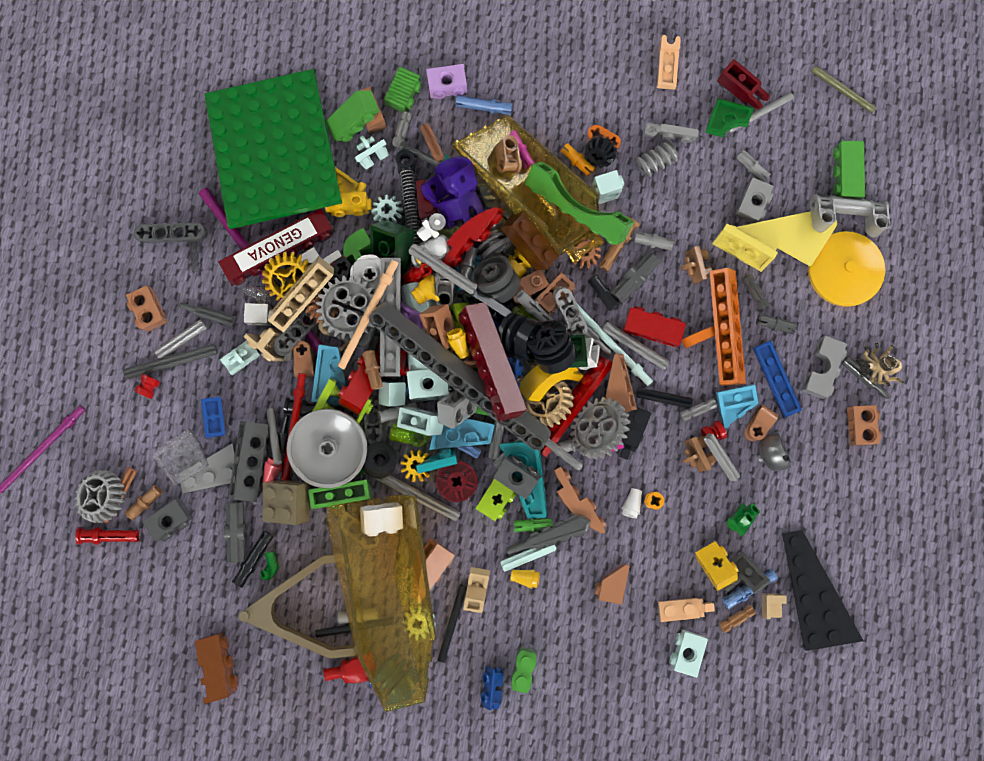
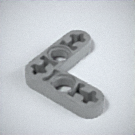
(577, 318)

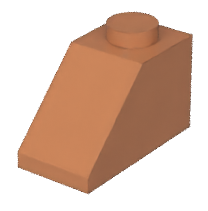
(613, 585)

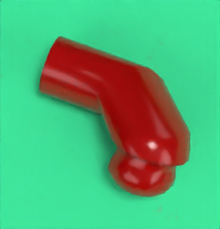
(403, 369)

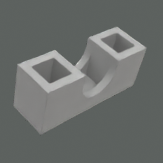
(831, 353)

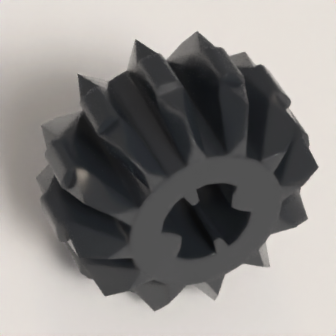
(600, 151)

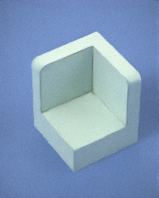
(392, 393)

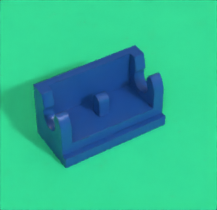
(213, 417)

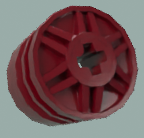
(459, 493)

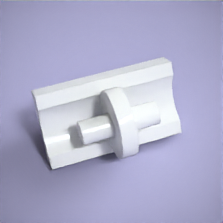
(431, 226)

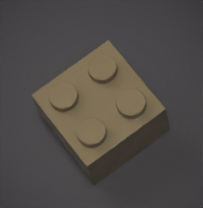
(285, 502)

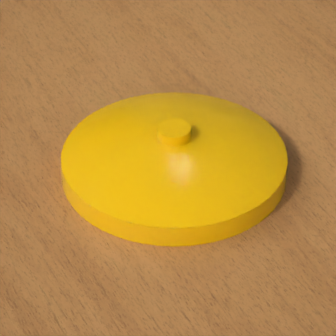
(847, 269)

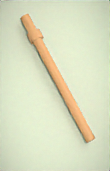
(385, 279)

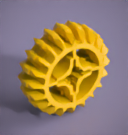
(282, 273)

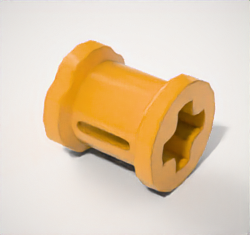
(660, 502)

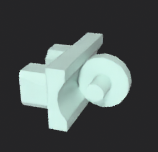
(379, 148)
(239, 358)

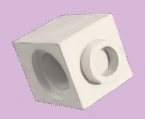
(257, 314)

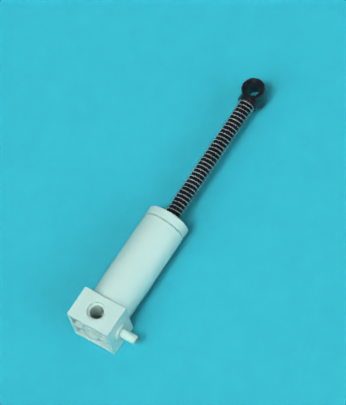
(418, 373)

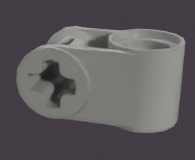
(444, 287)

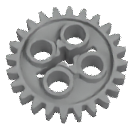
(354, 291)
(600, 428)

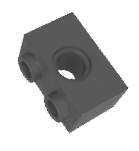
(507, 476)
(157, 524)

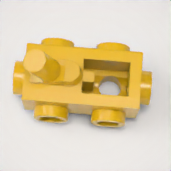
(353, 203)

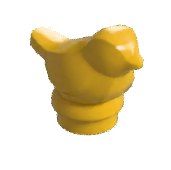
(425, 290)

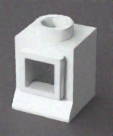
(592, 354)

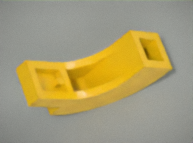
(537, 382)

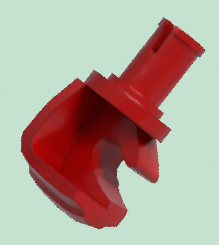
(349, 671)

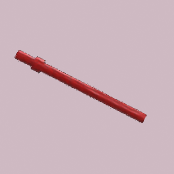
(298, 393)

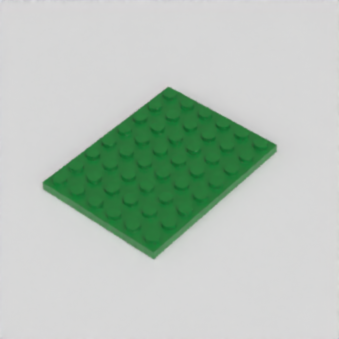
(272, 149)

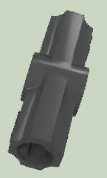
(635, 278)
(235, 532)

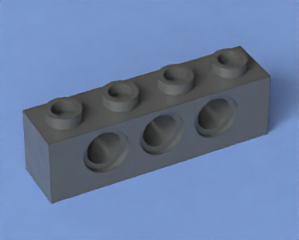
(241, 470)

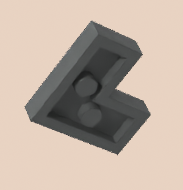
(749, 574)

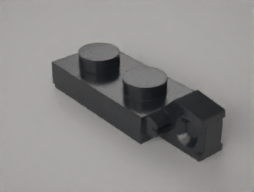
(638, 422)

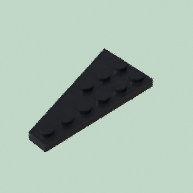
(818, 606)

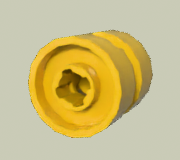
(521, 268)

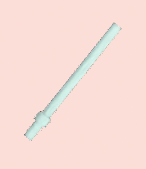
(636, 369)

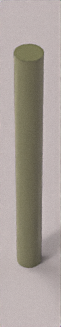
(843, 89)

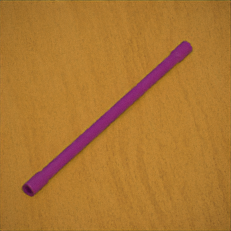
(212, 203)

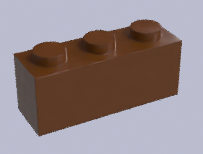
(529, 241)

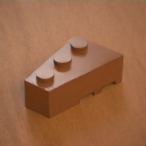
(216, 667)

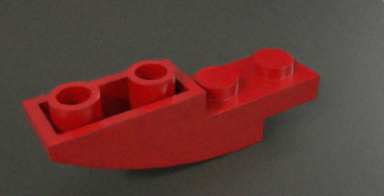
(475, 229)

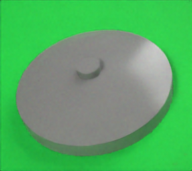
(327, 448)

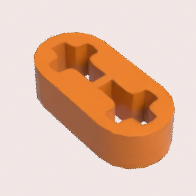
(605, 133)
(699, 337)

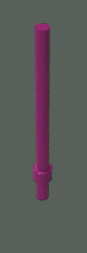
(67, 422)

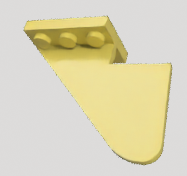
(758, 241)

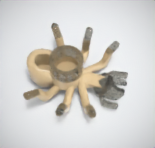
(884, 366)

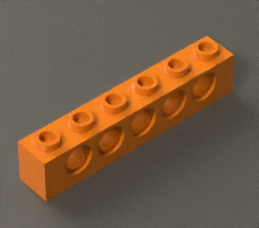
(727, 327)

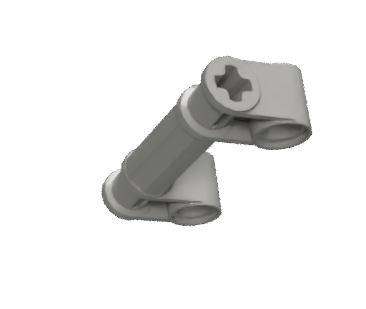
(825, 209)

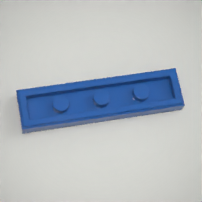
(777, 379)

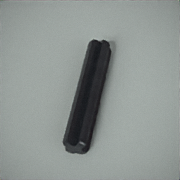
(663, 397)

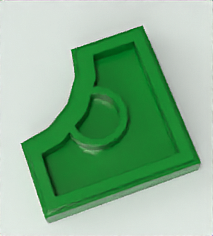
(728, 116)

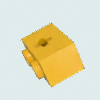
(718, 576)

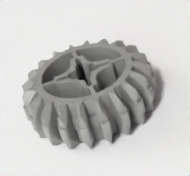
(93, 495)

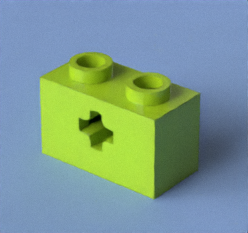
(486, 503)

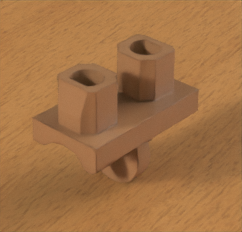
(695, 265)
(696, 455)

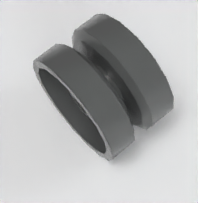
(496, 278)

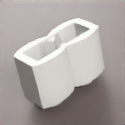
(381, 518)

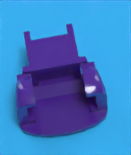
(458, 180)

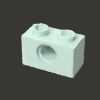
(608, 186)
(419, 421)
(691, 664)

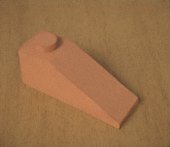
(619, 384)

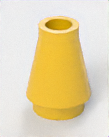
(458, 342)
(528, 578)

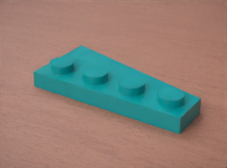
(535, 504)

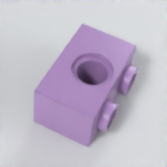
(453, 74)

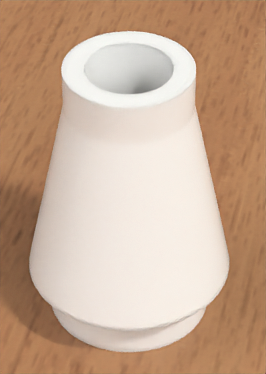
(632, 504)

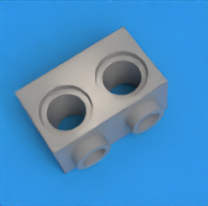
(454, 409)

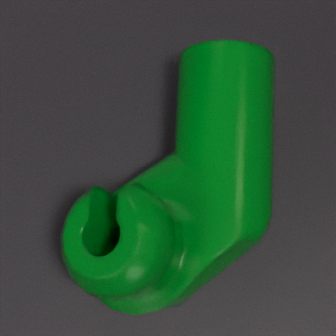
(271, 568)

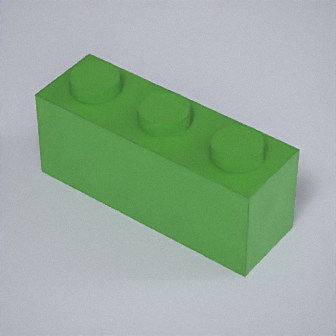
(352, 116)
(849, 169)
(342, 494)

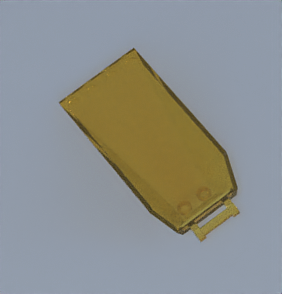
(557, 227)

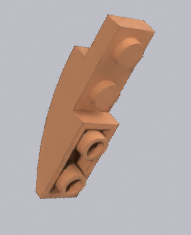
(585, 507)

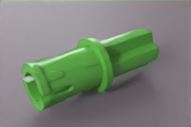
(532, 524)

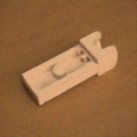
(668, 63)

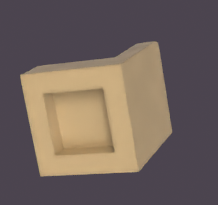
(772, 605)

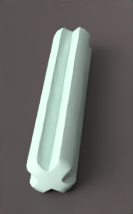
(526, 556)

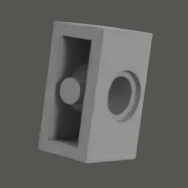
(754, 190)

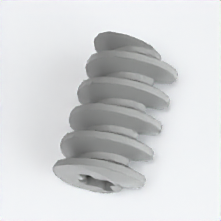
(657, 158)

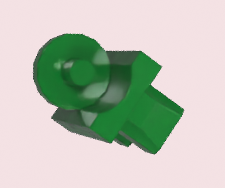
(743, 518)

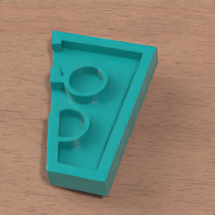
(444, 458)

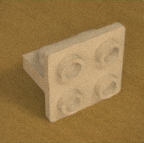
(265, 343)

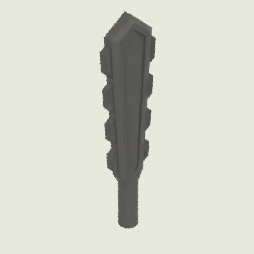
(562, 531)

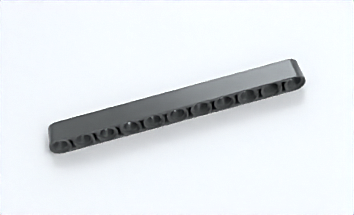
(452, 371)

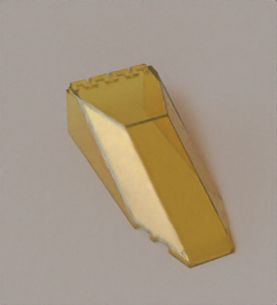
(386, 600)

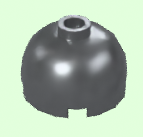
(774, 453)

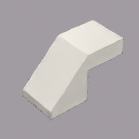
(312, 254)

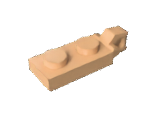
(683, 609)

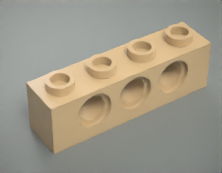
(301, 294)

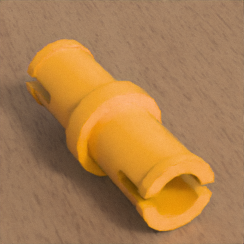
(577, 159)

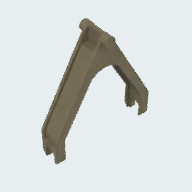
(263, 616)

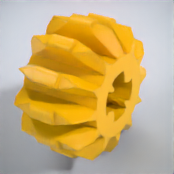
(409, 465)

